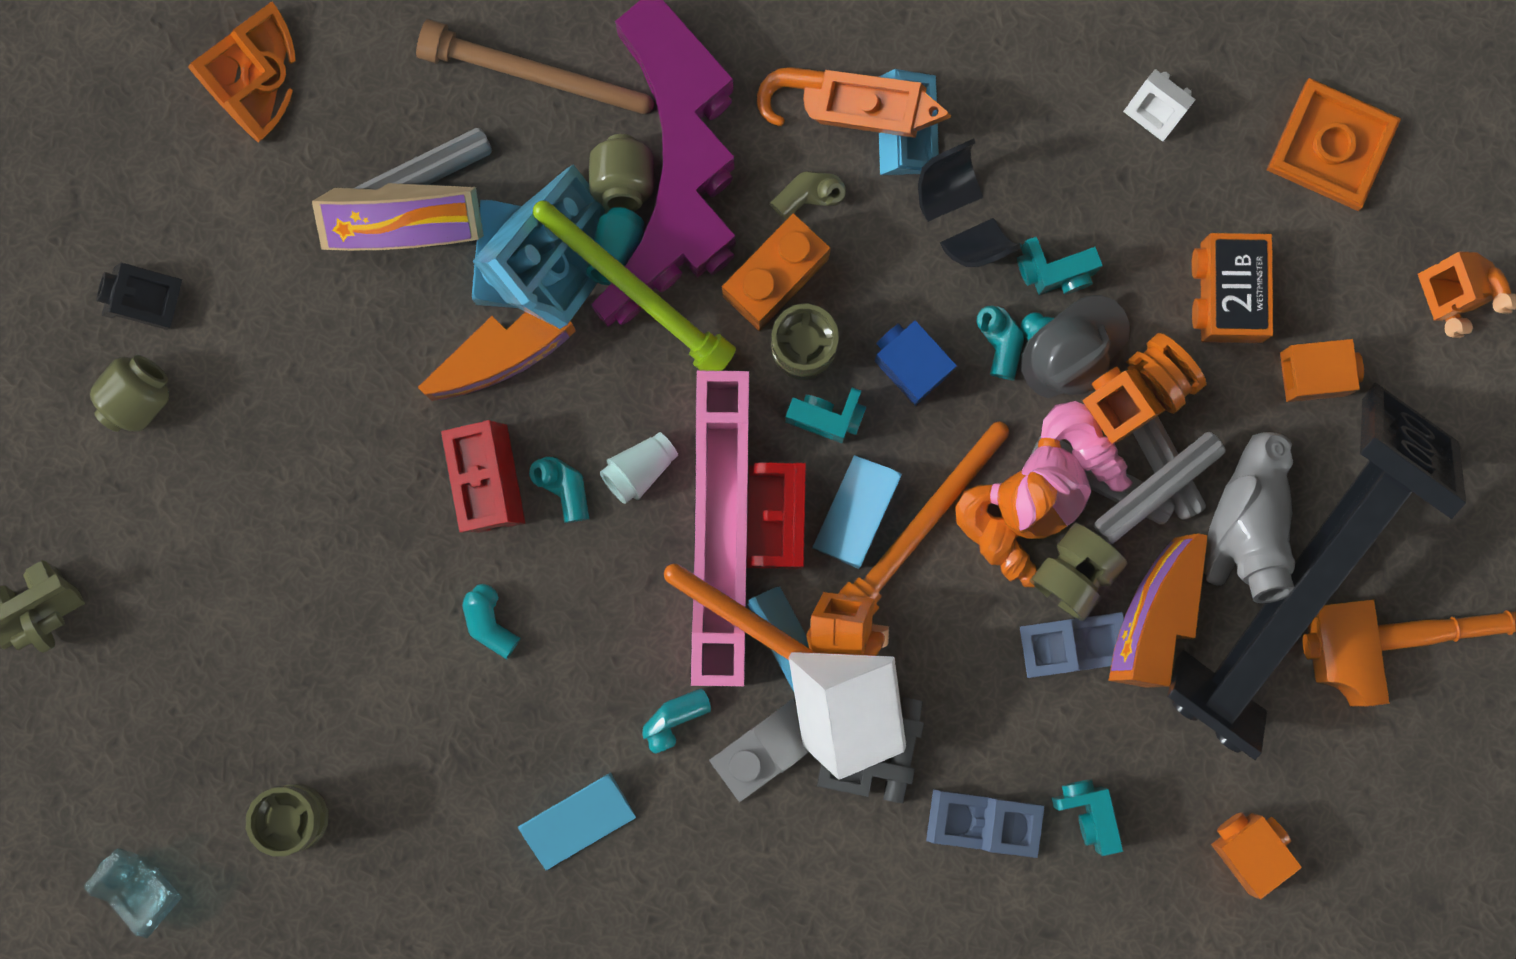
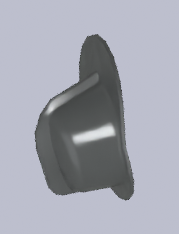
(1075, 347)

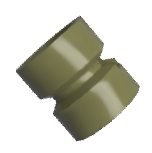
(804, 341)
(1077, 589)
(286, 819)

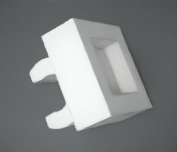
(1159, 104)

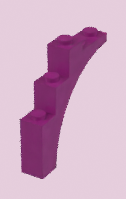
(686, 88)

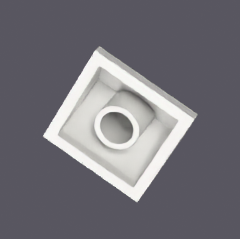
(848, 709)

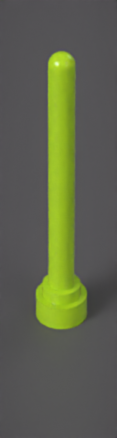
(708, 351)

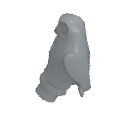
(1255, 522)

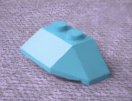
(535, 266)

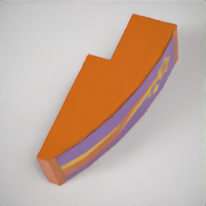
(494, 356)
(1160, 614)

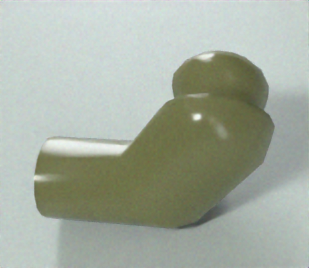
(811, 189)

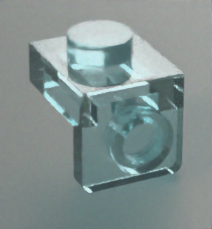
(134, 890)

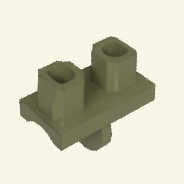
(38, 610)

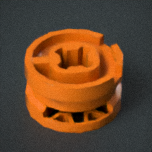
(1168, 371)

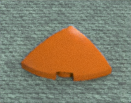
(260, 52)

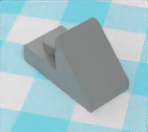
(761, 752)

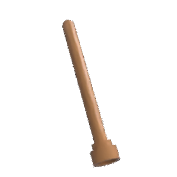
(439, 44)

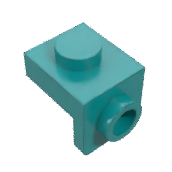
(1068, 273)

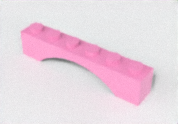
(720, 522)

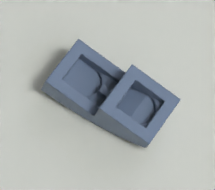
(1070, 644)
(985, 823)

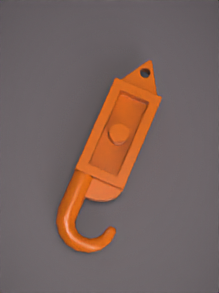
(855, 101)

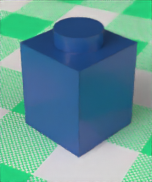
(913, 361)

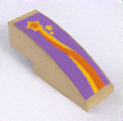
(397, 217)

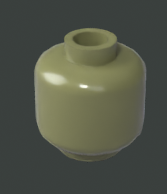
(621, 173)
(129, 393)

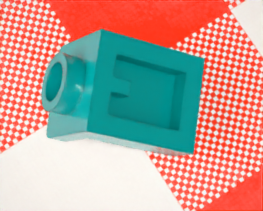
(817, 416)
(1099, 823)

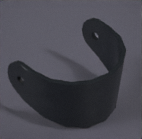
(949, 184)

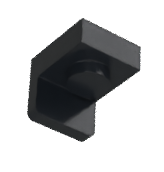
(139, 295)

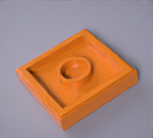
(1333, 144)

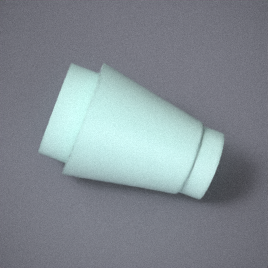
(638, 467)

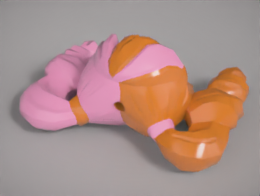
(1045, 493)

